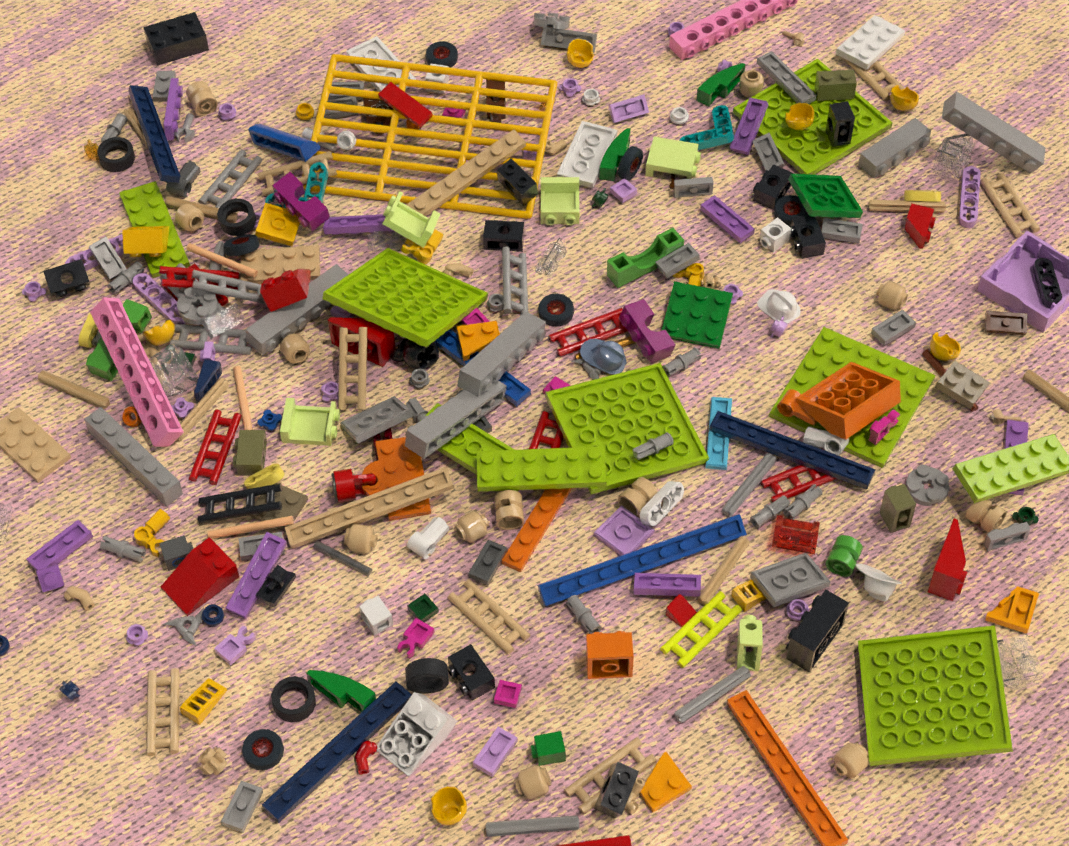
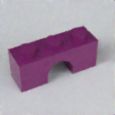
(309, 213)
(653, 344)

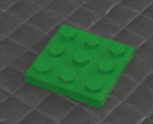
(825, 196)
(697, 314)

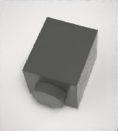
(175, 551)

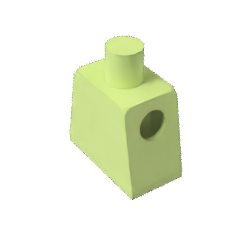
(750, 635)

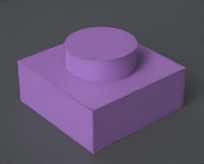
(50, 578)

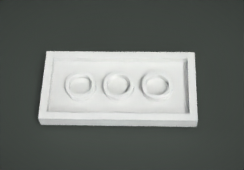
(870, 42)
(376, 49)
(586, 153)

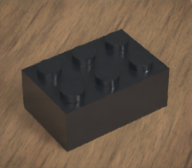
(176, 38)
(816, 630)

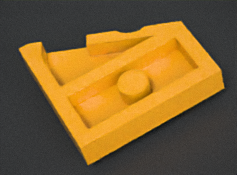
(476, 337)
(1015, 610)
(664, 784)

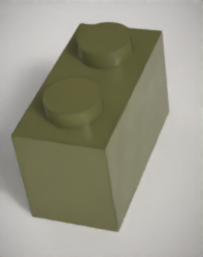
(835, 85)
(250, 452)
(897, 508)

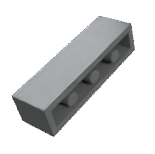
(894, 148)

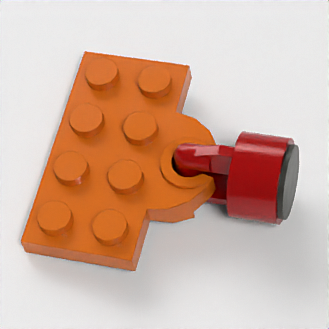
(394, 466)

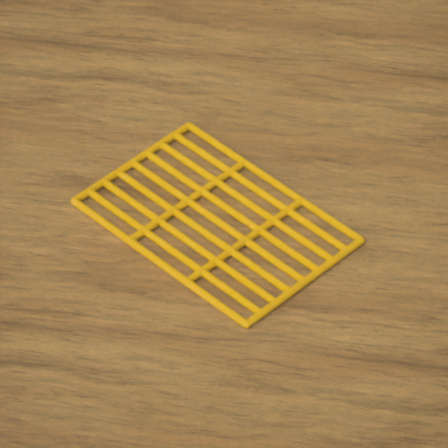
(465, 139)

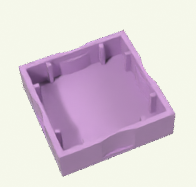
(1013, 283)

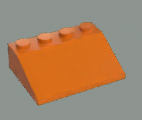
(850, 399)

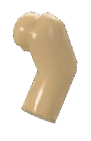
(553, 148)
(459, 268)
(710, 282)
(80, 594)
(631, 805)

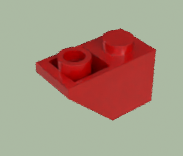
(918, 224)

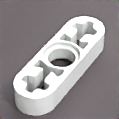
(652, 512)

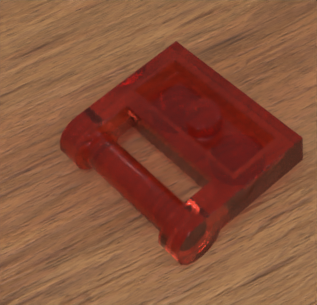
(794, 539)

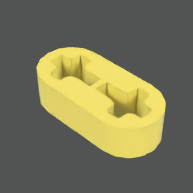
(922, 195)
(88, 332)
(264, 477)

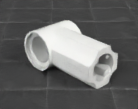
(825, 440)
(426, 540)

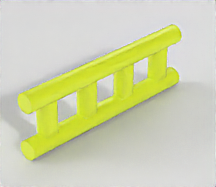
(701, 642)

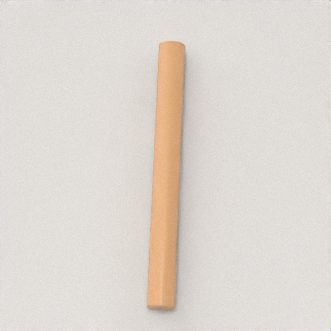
(222, 260)
(242, 398)
(245, 528)

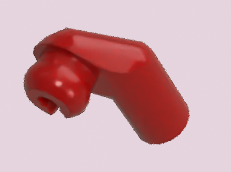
(362, 754)

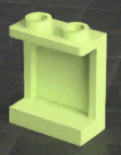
(673, 157)
(560, 200)
(408, 221)
(309, 424)

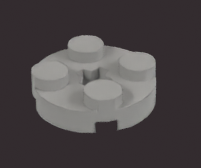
(551, 20)
(193, 297)
(929, 475)

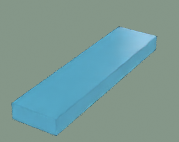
(718, 444)

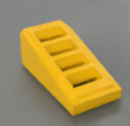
(744, 602)
(199, 716)

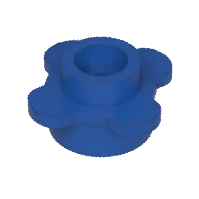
(269, 424)

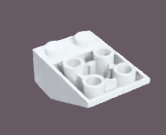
(415, 733)

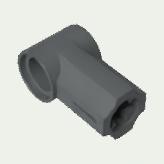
(188, 174)

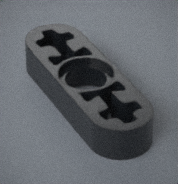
(1049, 275)

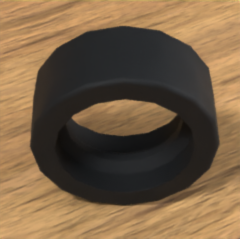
(120, 164)
(238, 228)
(426, 675)
(300, 713)

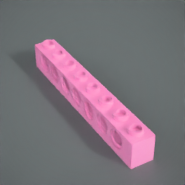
(724, 24)
(136, 372)

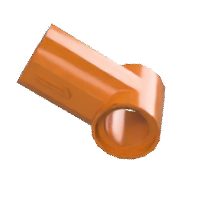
(789, 407)

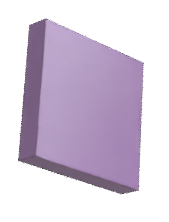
(623, 532)

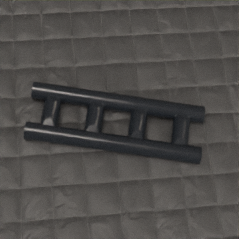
(250, 508)

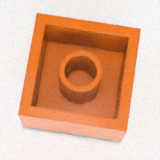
(609, 655)

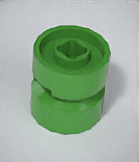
(844, 555)

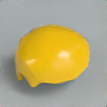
(580, 50)
(903, 98)
(800, 116)
(160, 335)
(944, 347)
(448, 805)

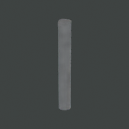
(343, 558)

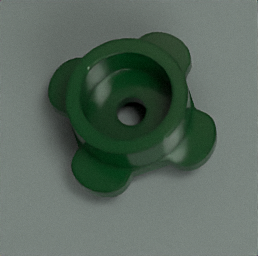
(600, 198)
(1025, 512)

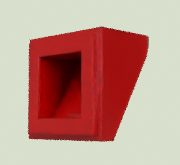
(680, 611)

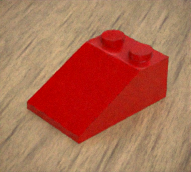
(286, 289)
(379, 340)
(949, 570)
(200, 576)

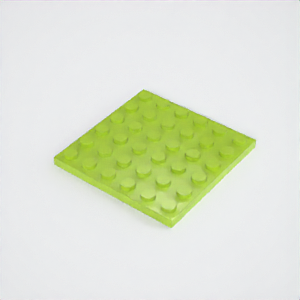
(810, 148)
(405, 297)
(834, 351)
(624, 414)
(934, 696)

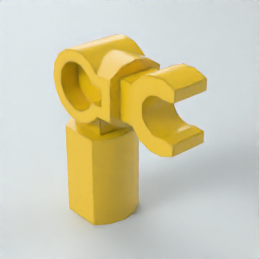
(424, 253)
(694, 273)
(144, 535)

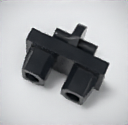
(275, 586)

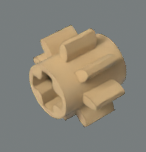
(212, 761)

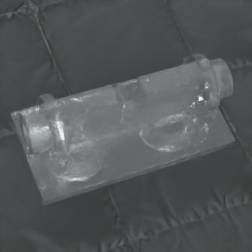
(379, 241)
(552, 258)

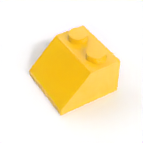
(145, 240)

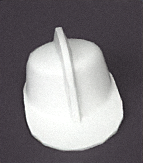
(779, 304)
(877, 583)

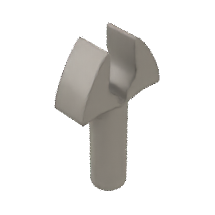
(186, 129)

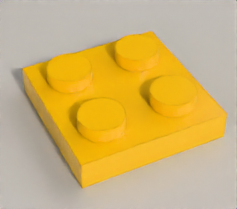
(277, 225)

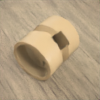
(201, 98)
(637, 496)
(509, 510)
(987, 515)

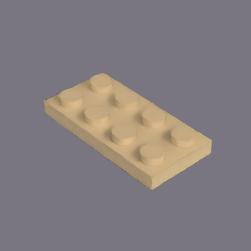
(276, 261)
(30, 445)

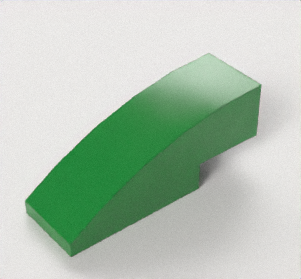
(720, 84)
(614, 155)
(341, 689)

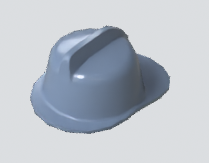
(604, 355)

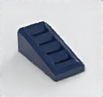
(208, 376)

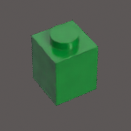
(548, 748)

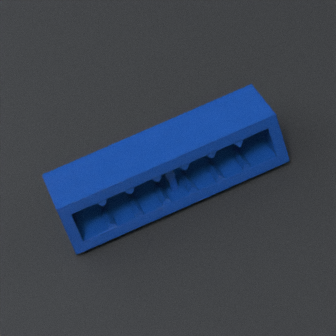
(283, 142)

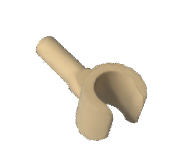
(798, 39)
(998, 417)

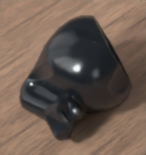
(415, 355)

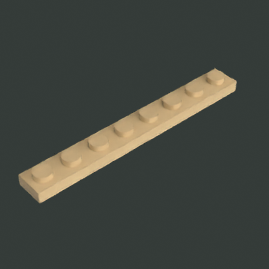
(468, 173)
(369, 507)

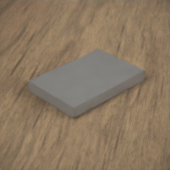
(376, 419)
(790, 579)

